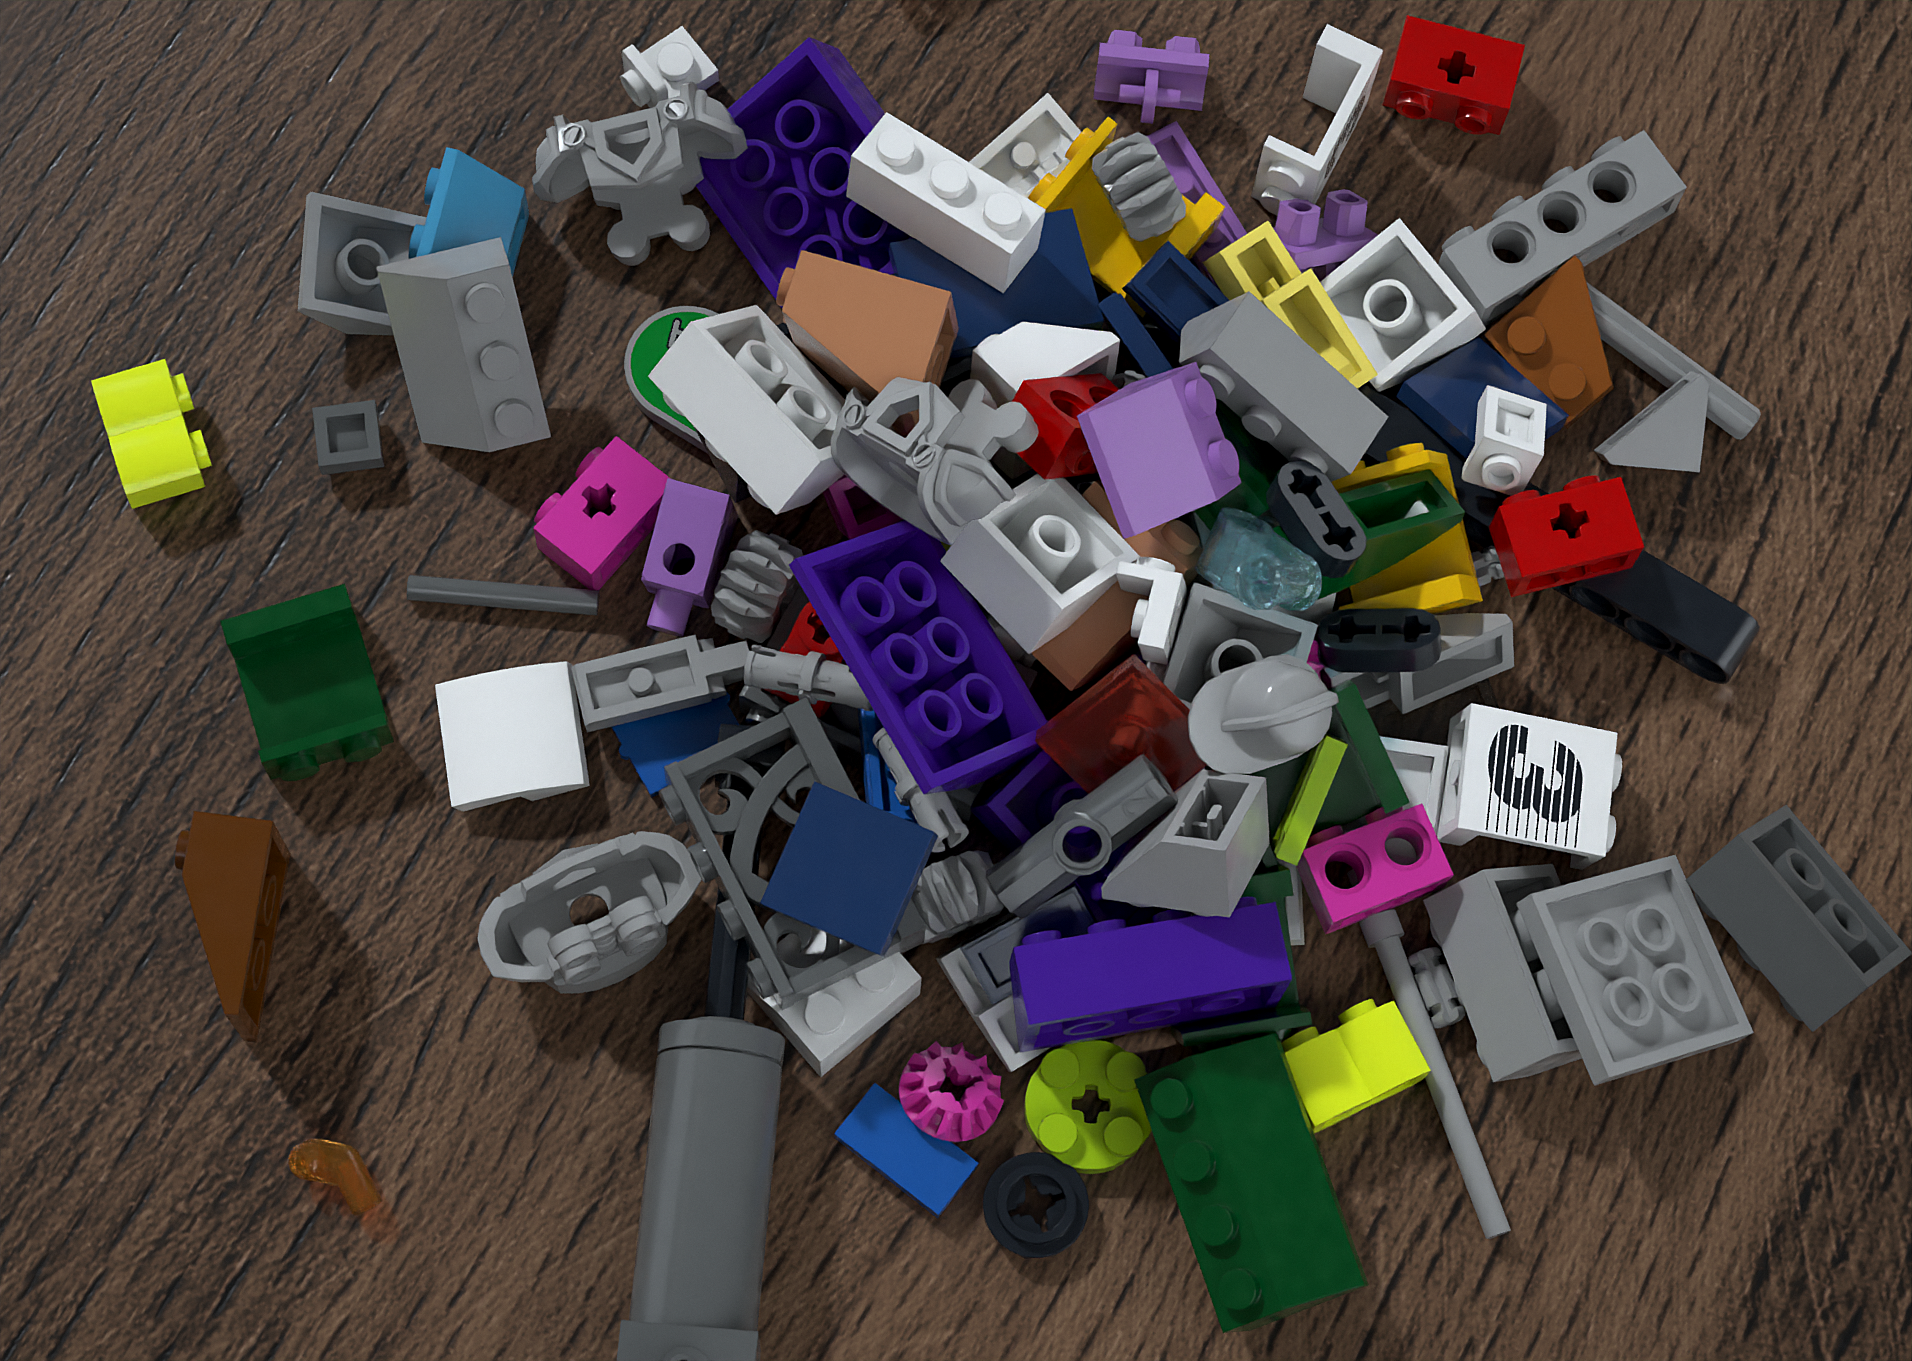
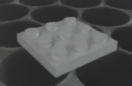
(1634, 969)

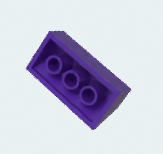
(1147, 974)

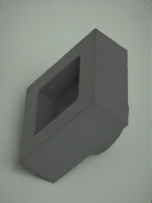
(348, 437)

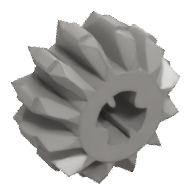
(1139, 187)
(755, 586)
(955, 895)

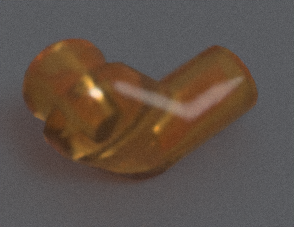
(337, 1166)

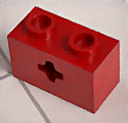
(1480, 63)
(1541, 558)

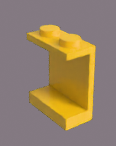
(1108, 248)
(1436, 575)

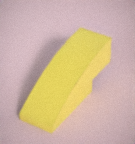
(1267, 270)

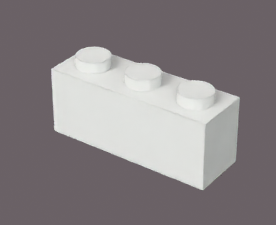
(945, 202)

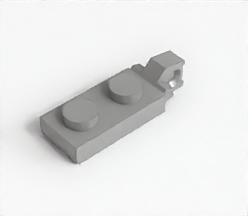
(656, 680)

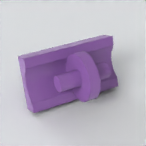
(1150, 75)
(1323, 241)

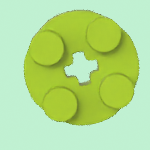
(1062, 1131)

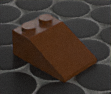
(236, 891)

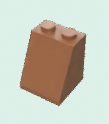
(868, 326)
(1103, 631)

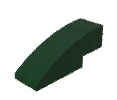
(1397, 522)

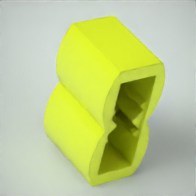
(149, 432)
(1355, 1063)

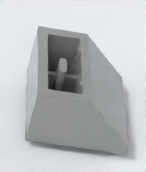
(1198, 850)

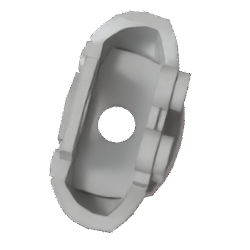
(641, 167)
(942, 469)
(640, 879)

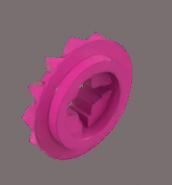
(939, 1112)

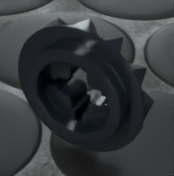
(1050, 1179)

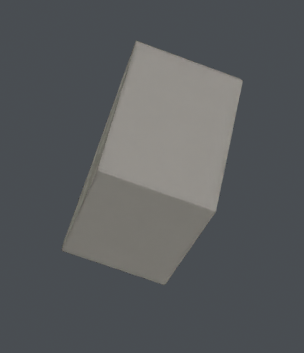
(1665, 432)

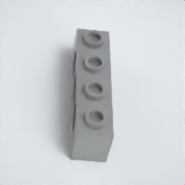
(1629, 169)

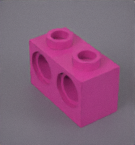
(1379, 879)

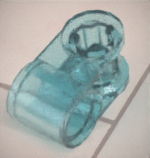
(1258, 564)

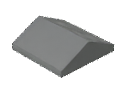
(340, 261)

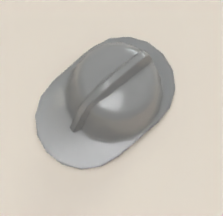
(1259, 715)

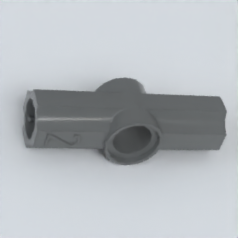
(1050, 863)

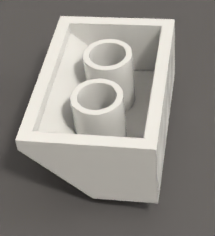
(755, 404)

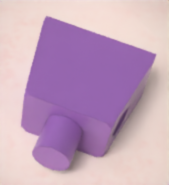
(693, 527)

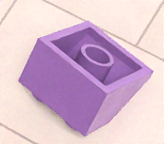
(1160, 449)

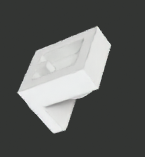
(665, 68)
(1506, 441)
(1155, 619)

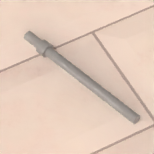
(1384, 933)

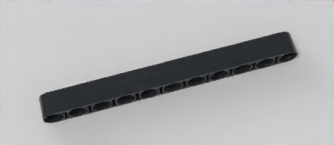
(1644, 601)

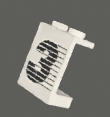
(1339, 82)
(1529, 783)

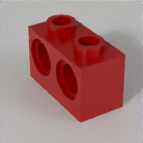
(1054, 405)

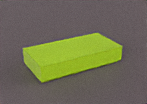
(1307, 798)

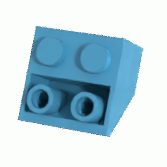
(470, 207)

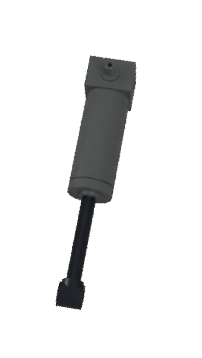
(708, 1160)

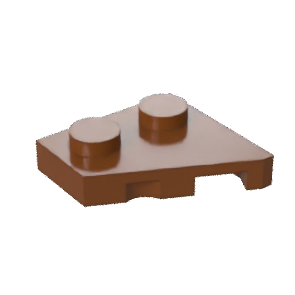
(1558, 342)

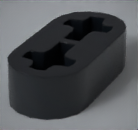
(1316, 518)
(1379, 640)

